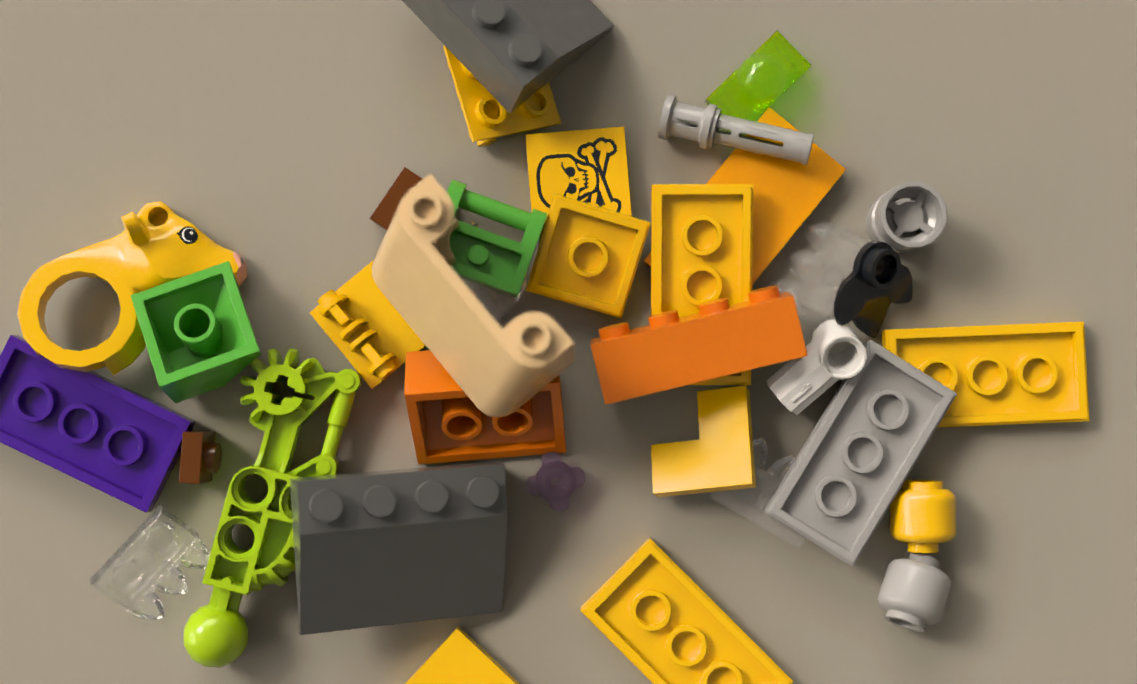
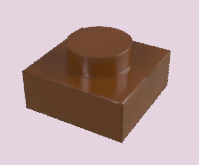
(199, 456)

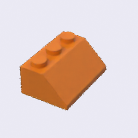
(452, 428)

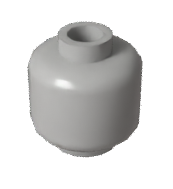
(914, 592)

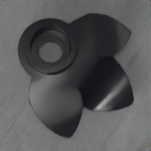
(871, 288)

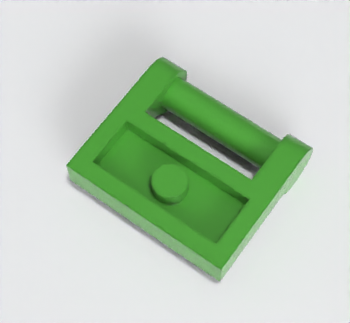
(488, 257)

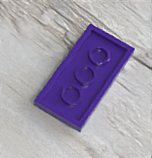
(88, 426)

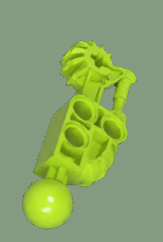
(218, 631)

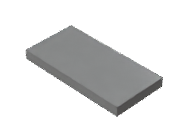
(860, 454)

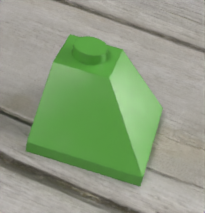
(196, 331)

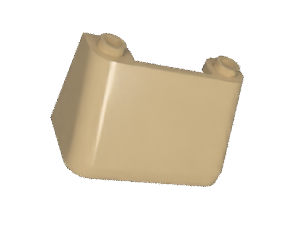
(489, 363)

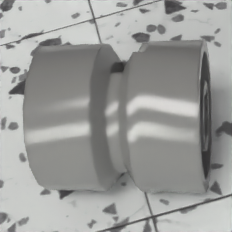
(907, 216)

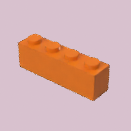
(697, 346)

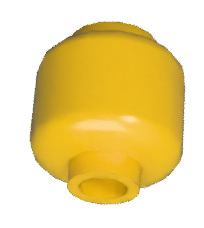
(923, 515)

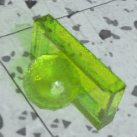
(760, 79)

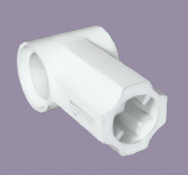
(810, 376)

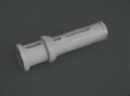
(707, 133)

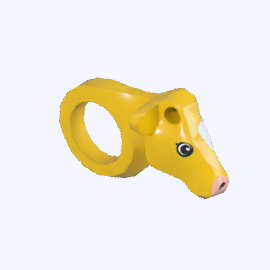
(148, 253)

